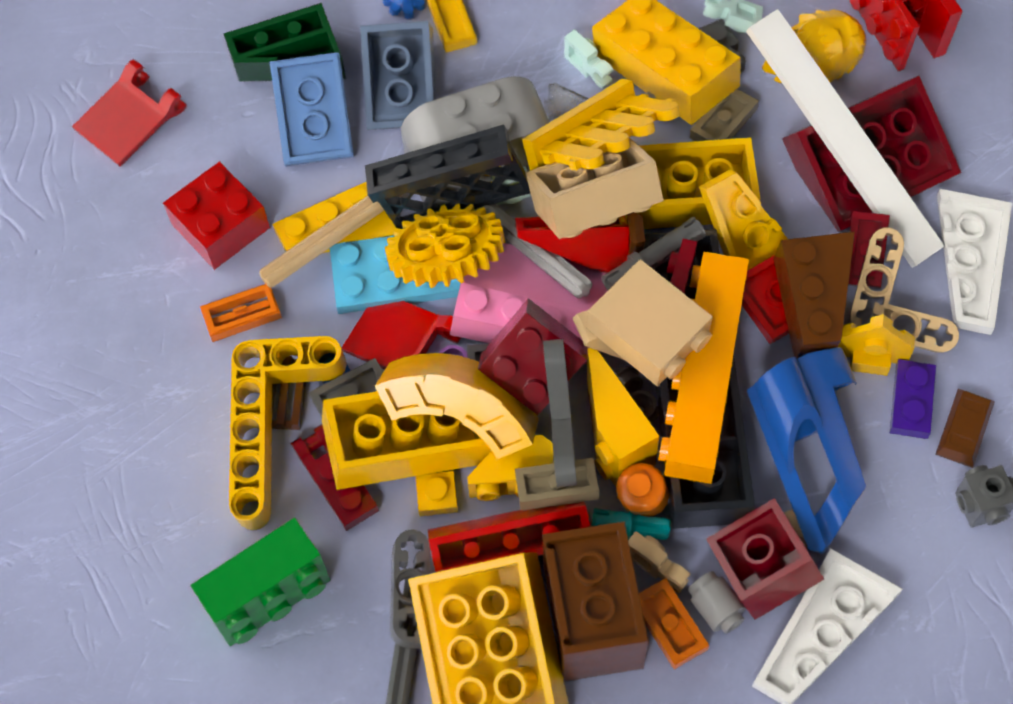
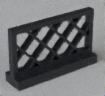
(445, 165)

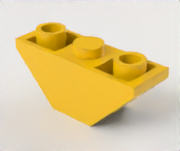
(497, 477)

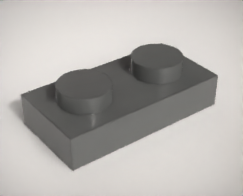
(354, 382)

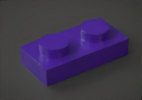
(912, 399)

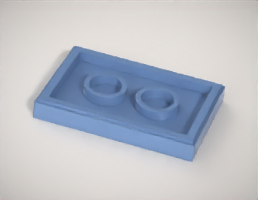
(311, 109)

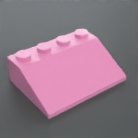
(498, 293)

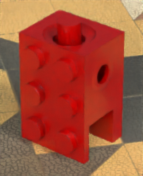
(900, 21)

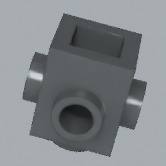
(985, 495)

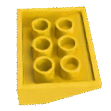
(488, 634)

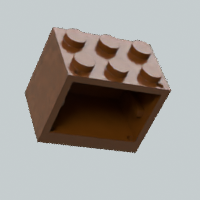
(594, 601)

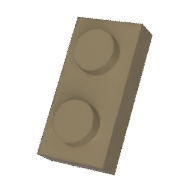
(725, 118)
(539, 489)

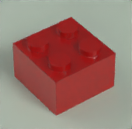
(216, 215)

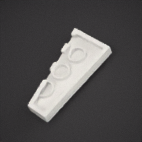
(974, 254)

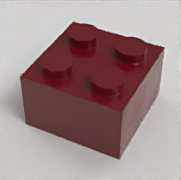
(517, 355)

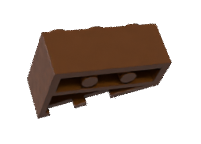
(814, 289)

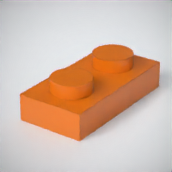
(671, 624)

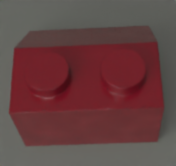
(764, 559)

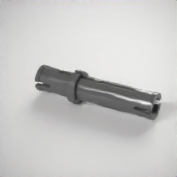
(659, 251)

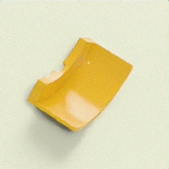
(457, 389)

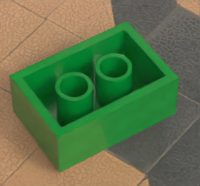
(262, 582)

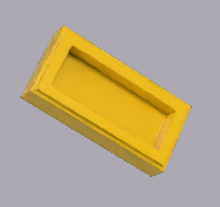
(452, 24)

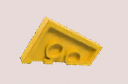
(740, 220)
(304, 223)

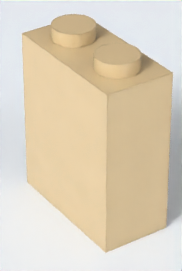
(649, 323)

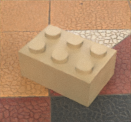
(597, 196)

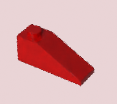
(595, 248)

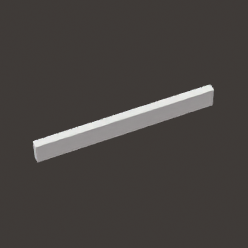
(843, 135)

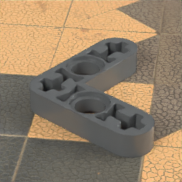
(560, 413)
(402, 606)

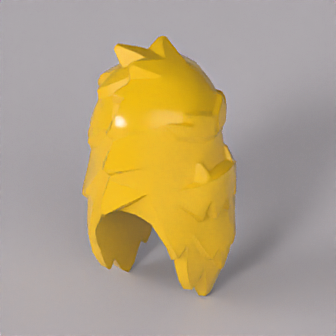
(832, 40)

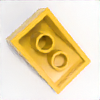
(618, 424)

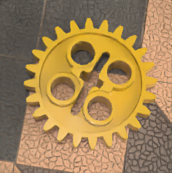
(445, 245)

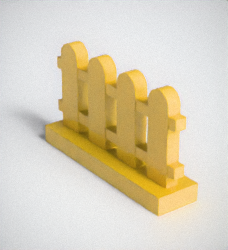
(597, 127)

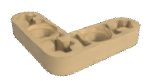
(892, 311)

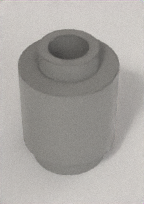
(717, 602)

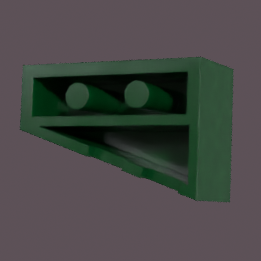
(280, 38)

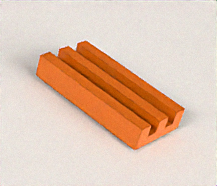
(242, 317)

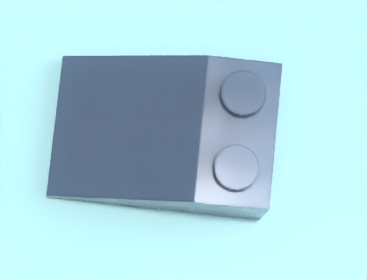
(396, 71)

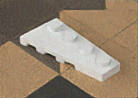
(824, 626)

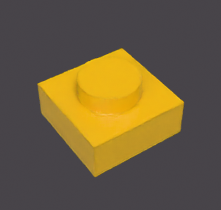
(436, 493)

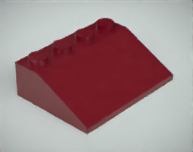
(903, 132)

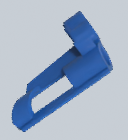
(795, 403)

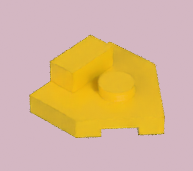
(876, 345)

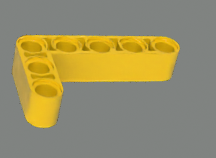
(259, 414)

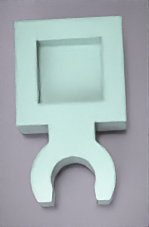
(736, 13)
(583, 56)

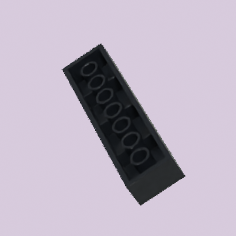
(731, 487)

